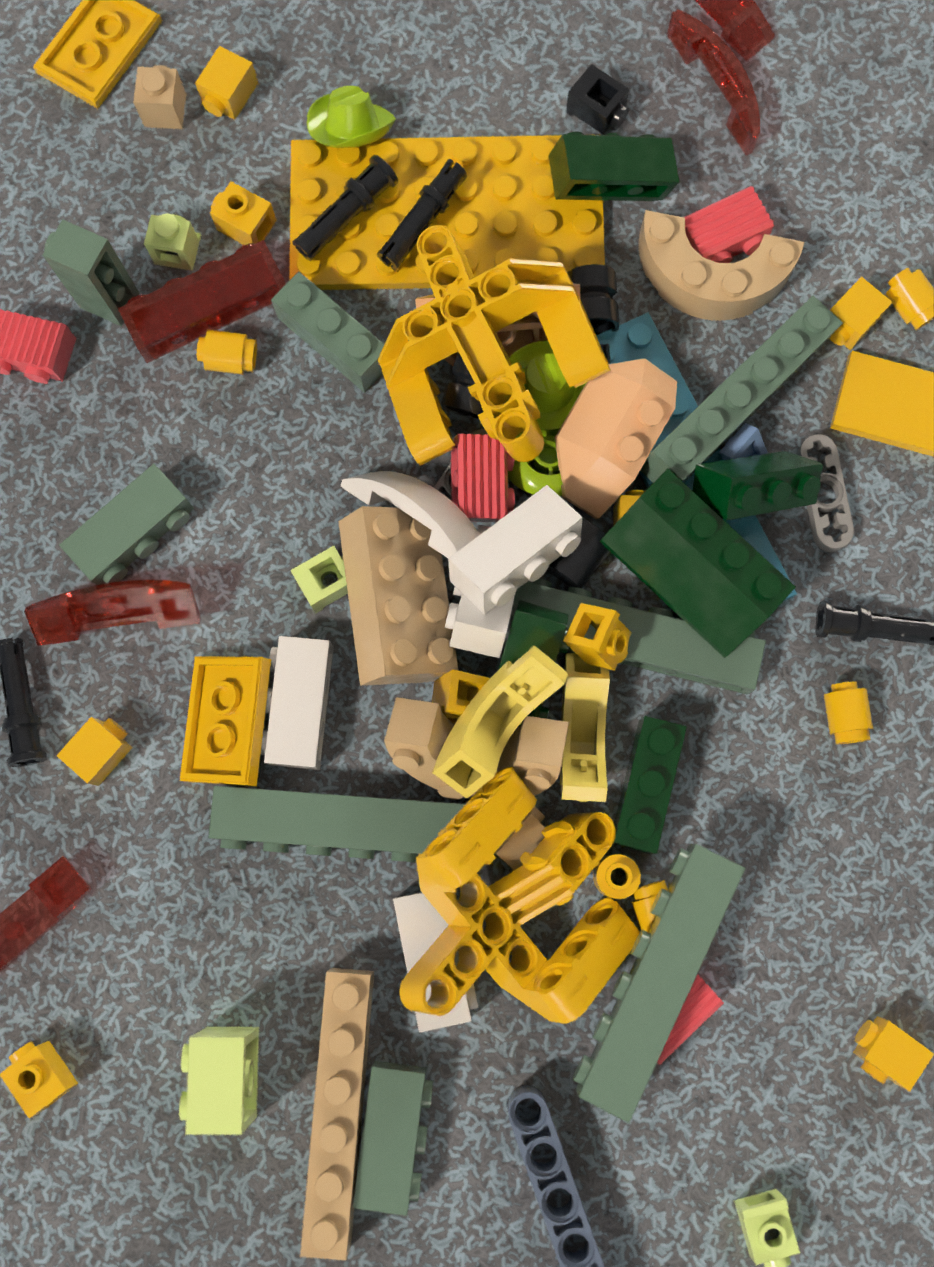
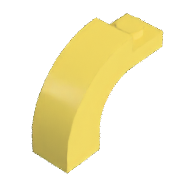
(585, 708)
(483, 729)

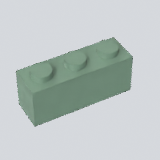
(89, 271)
(329, 331)
(128, 527)
(392, 1138)

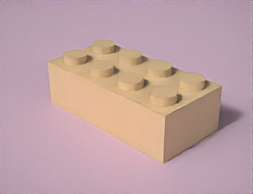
(395, 598)

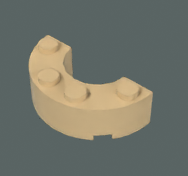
(708, 287)
(421, 728)

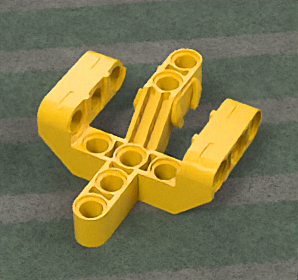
(466, 321)
(584, 961)

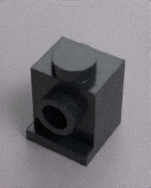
(598, 100)

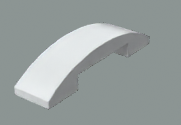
(421, 501)

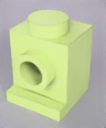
(174, 235)
(311, 575)
(757, 1216)

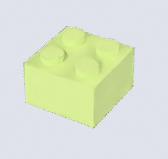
(220, 1080)

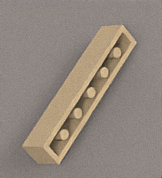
(337, 1114)

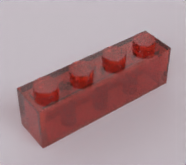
(202, 301)

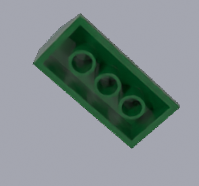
(697, 563)

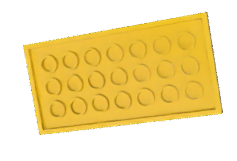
(494, 215)

